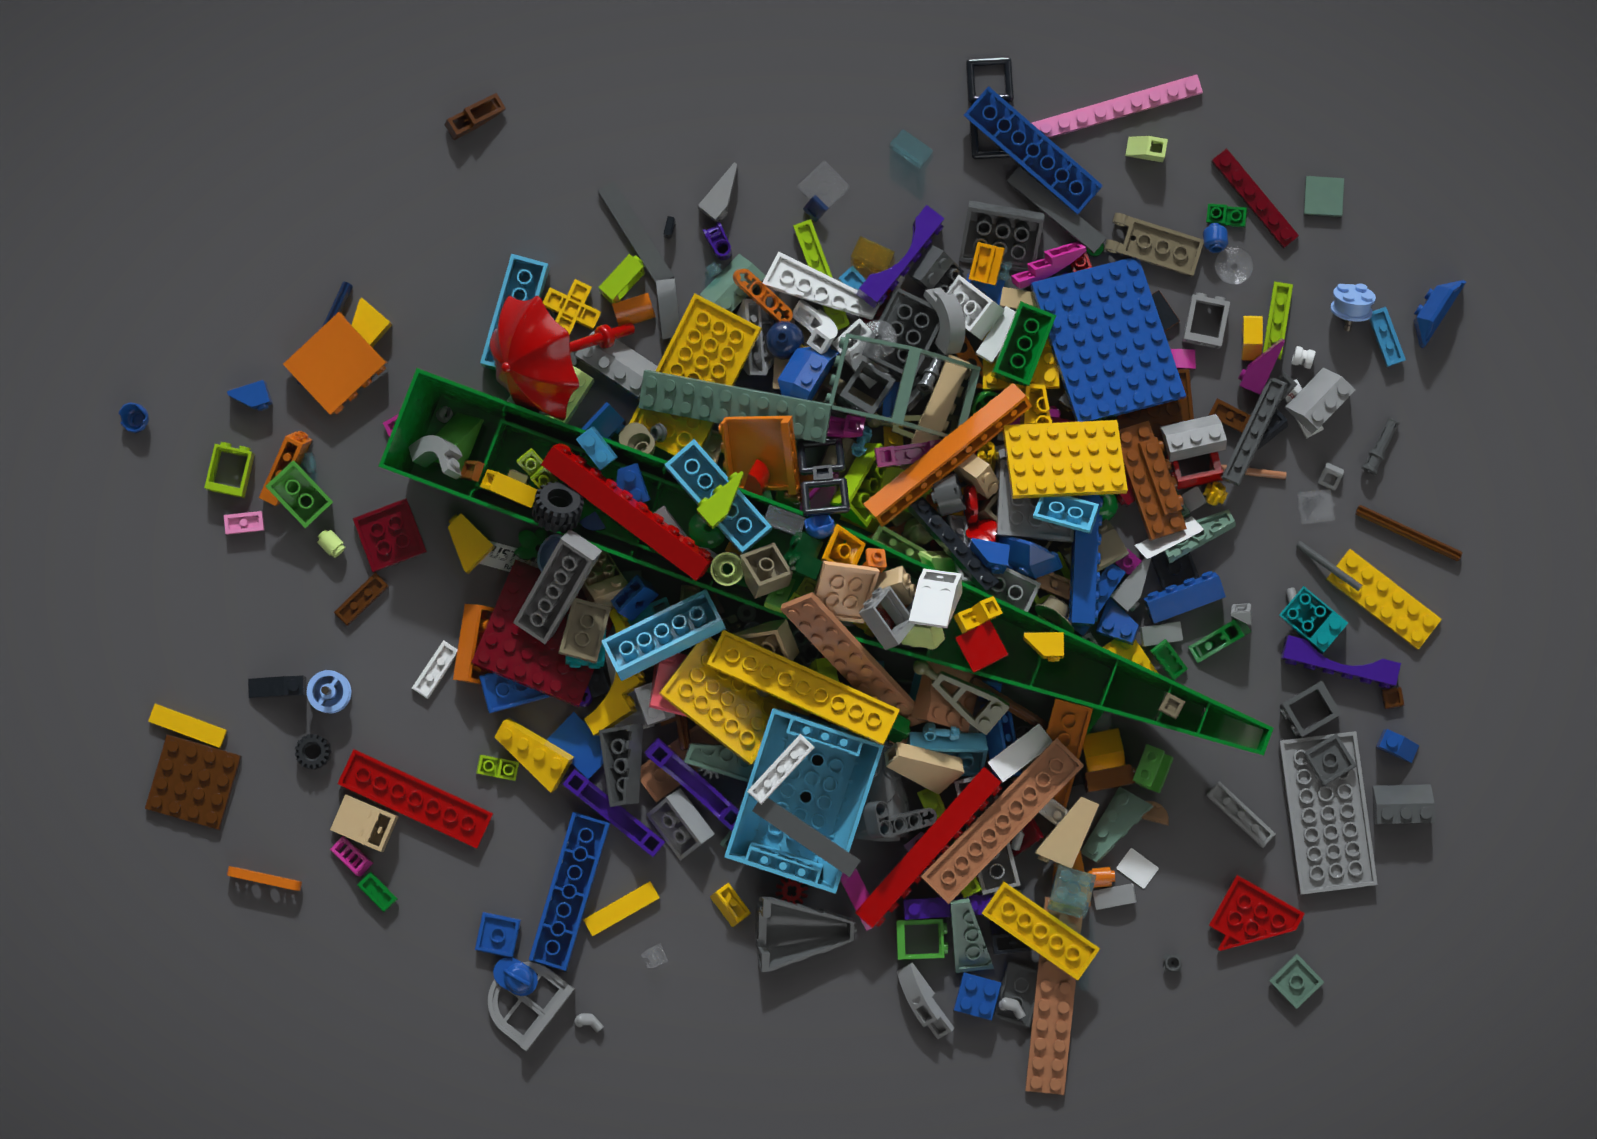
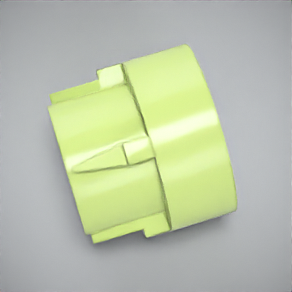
(717, 569)

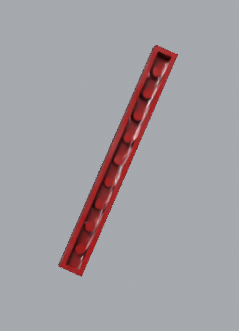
(627, 511)
(928, 847)

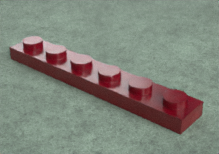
(1255, 198)

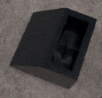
(1004, 942)

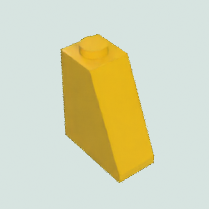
(370, 322)
(509, 488)
(469, 542)

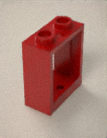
(1198, 478)

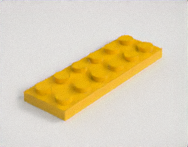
(1386, 600)
(1040, 930)

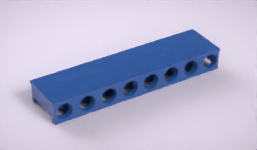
(1033, 150)
(569, 891)

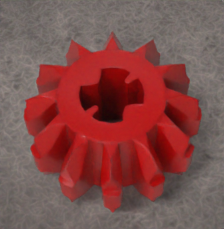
(785, 890)

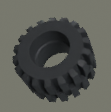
(557, 507)

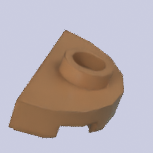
(1157, 814)

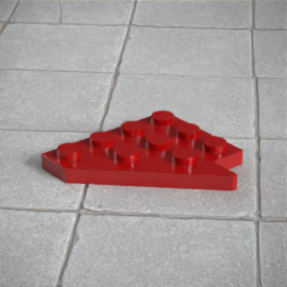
(1252, 915)

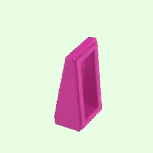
(363, 867)

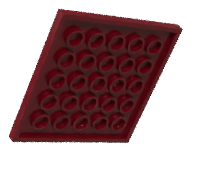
(520, 656)

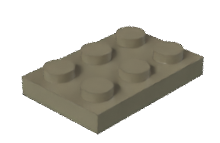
(584, 630)

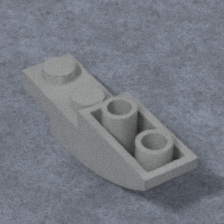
(921, 1002)

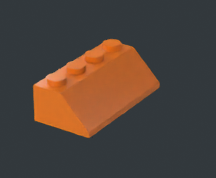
(472, 629)

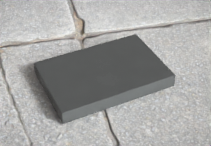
(1017, 984)

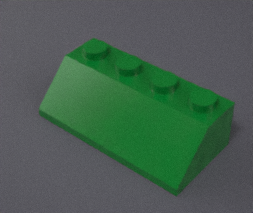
(1023, 344)

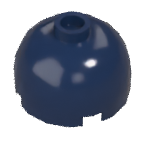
(784, 339)

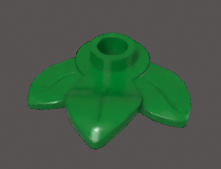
(530, 543)

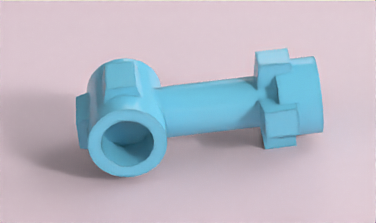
(859, 449)
(930, 732)

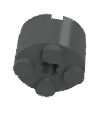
(948, 495)

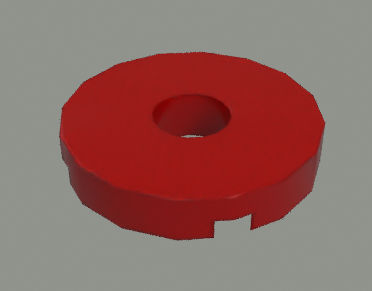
(971, 510)

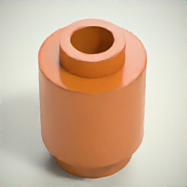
(1104, 876)

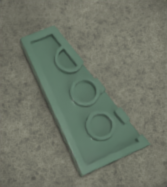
(1213, 527)
(718, 759)
(1119, 817)
(968, 942)

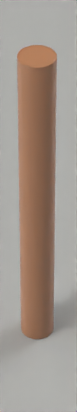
(1261, 472)

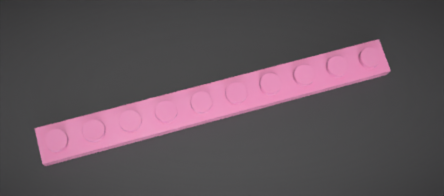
(1120, 107)

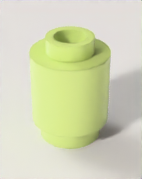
(331, 543)

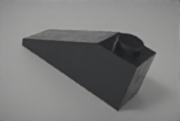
(277, 686)

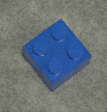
(977, 996)

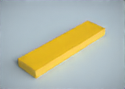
(187, 725)
(621, 908)

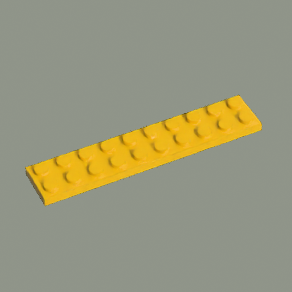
(803, 687)

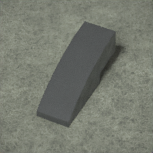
(668, 307)

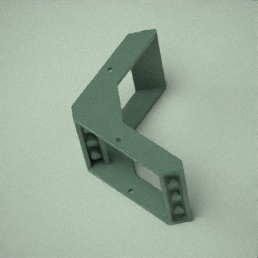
(905, 384)

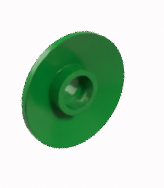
(701, 537)

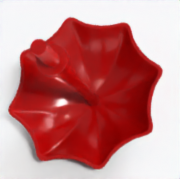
(535, 355)

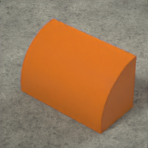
(634, 310)

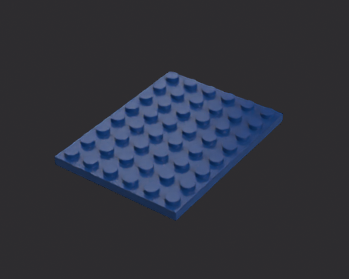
(1108, 340)

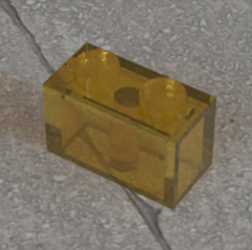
(871, 255)

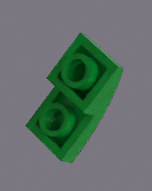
(1227, 215)

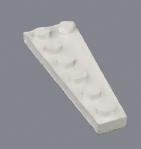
(809, 284)

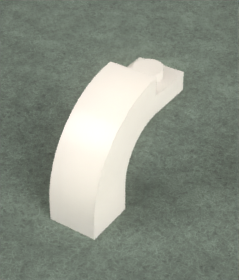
(818, 323)

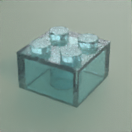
(1071, 891)

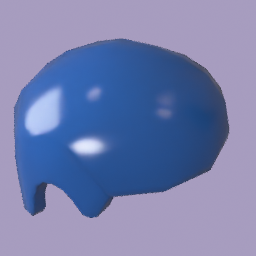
(133, 417)
(819, 526)

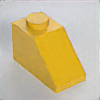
(1048, 644)

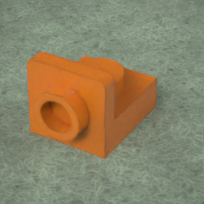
(875, 558)

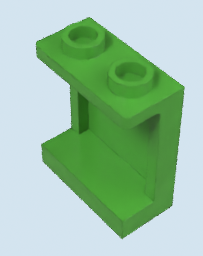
(1153, 769)

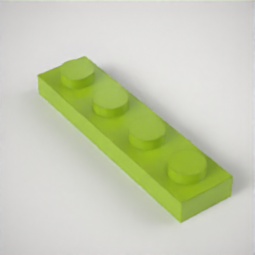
(1277, 315)

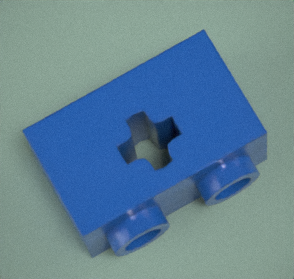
(634, 597)

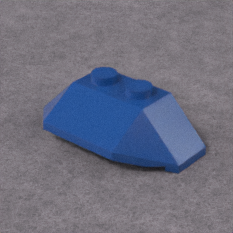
(1434, 309)
(806, 372)
(1029, 557)

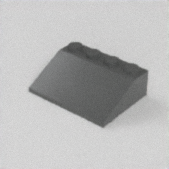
(1003, 227)
(914, 324)

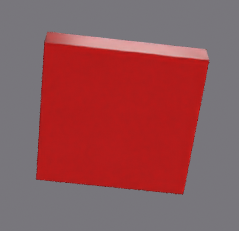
(981, 646)

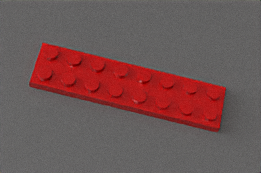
(415, 798)

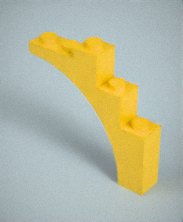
(617, 703)

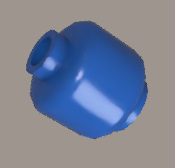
(1215, 238)

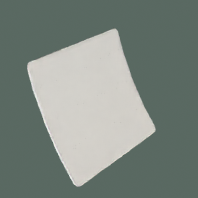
(1137, 868)

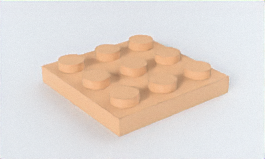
(845, 588)

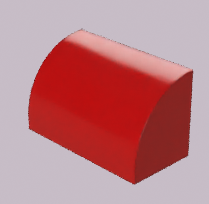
(758, 478)

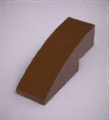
(474, 116)

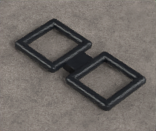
(1009, 96)
(823, 477)

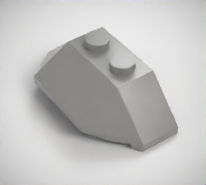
(760, 358)

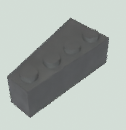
(622, 762)

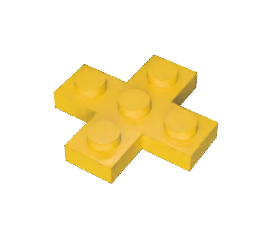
(572, 306)

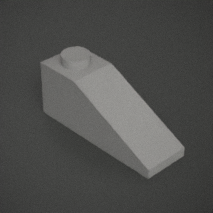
(717, 200)
(1129, 592)

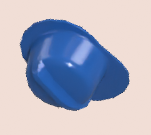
(515, 976)

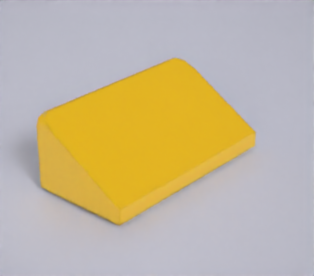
(730, 904)

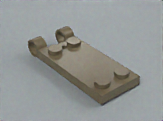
(1157, 245)

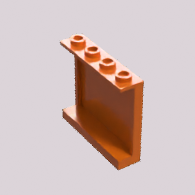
(335, 364)
(765, 439)

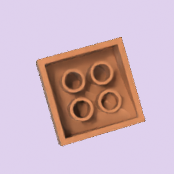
(934, 708)

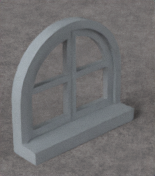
(545, 1015)

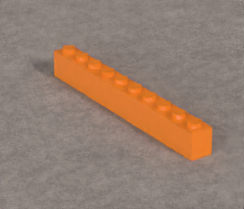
(947, 455)

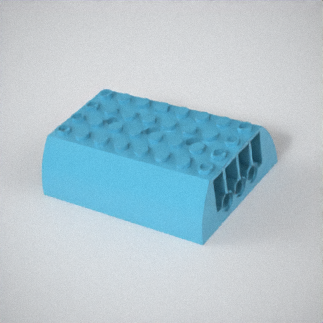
(836, 802)

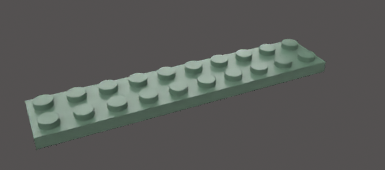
(716, 401)

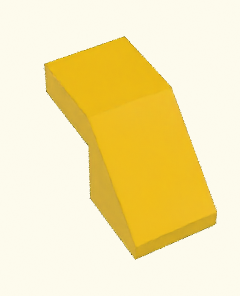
(1252, 337)
(978, 614)

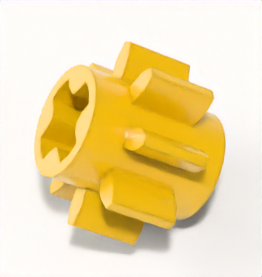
(1215, 493)

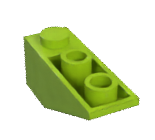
(718, 505)

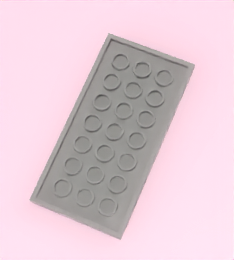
(1327, 821)

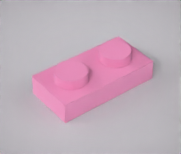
(244, 522)

